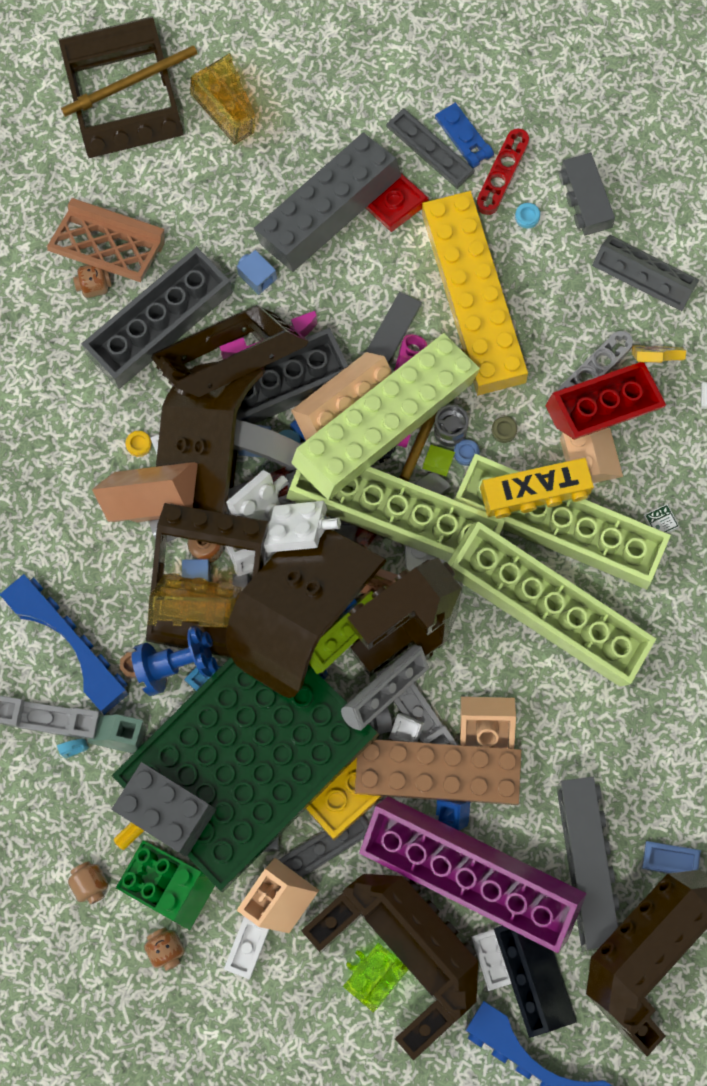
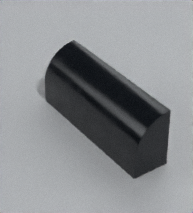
(535, 983)

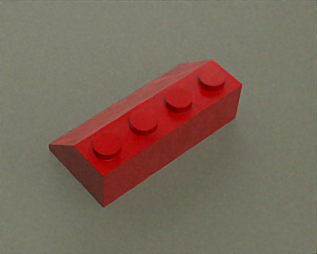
(604, 401)

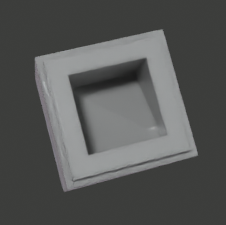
(434, 483)

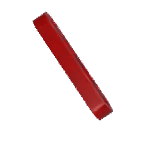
(502, 171)

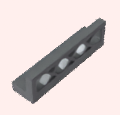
(645, 272)

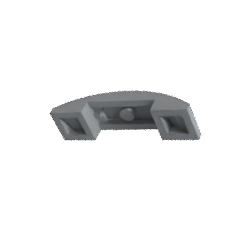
(265, 444)
(415, 706)
(48, 718)

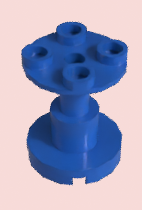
(155, 666)

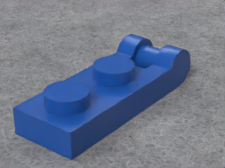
(463, 135)

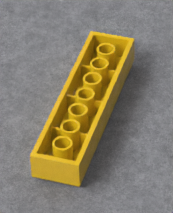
(474, 292)

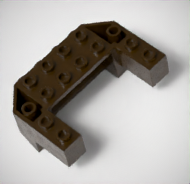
(408, 613)
(419, 941)
(644, 952)

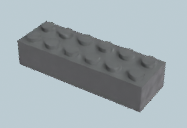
(328, 201)
(157, 317)
(293, 378)
(588, 859)

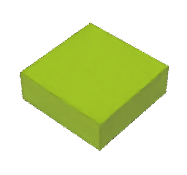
(438, 460)

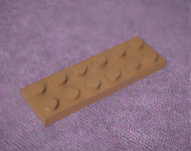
(439, 772)

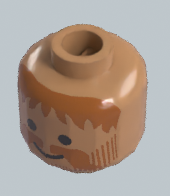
(92, 281)
(205, 550)
(88, 882)
(164, 949)

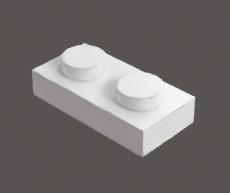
(246, 949)

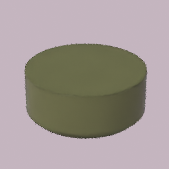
(504, 429)

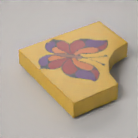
(657, 353)

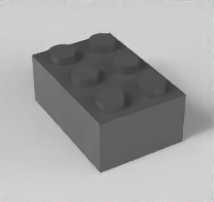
(163, 809)

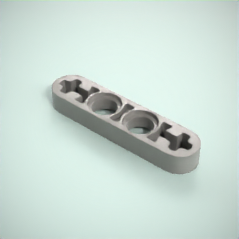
(591, 365)

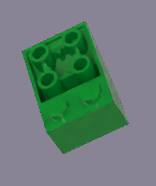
(166, 885)

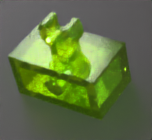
(374, 976)

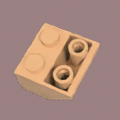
(277, 898)

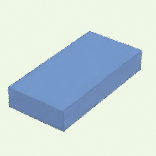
(669, 858)

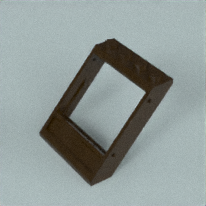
(111, 46)
(269, 328)
(209, 528)

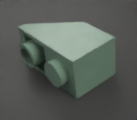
(119, 733)

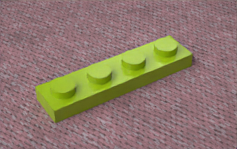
(336, 639)

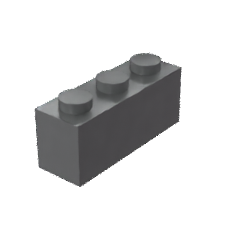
(586, 194)

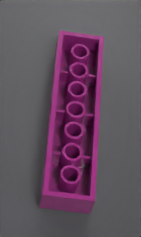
(472, 873)

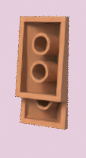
(142, 492)

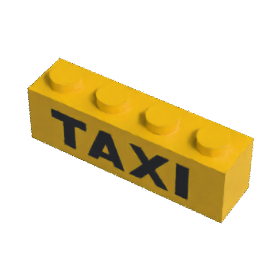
(536, 487)

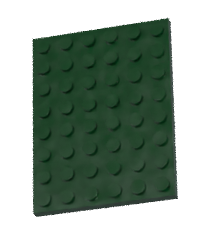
(251, 760)

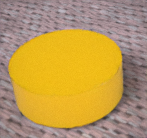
(138, 443)

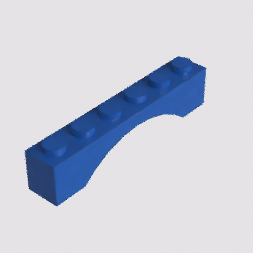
(98, 682)
(495, 1031)

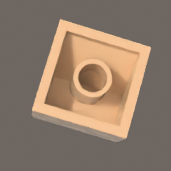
(599, 454)
(487, 722)

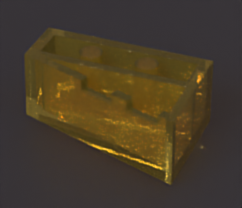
(224, 99)
(192, 600)

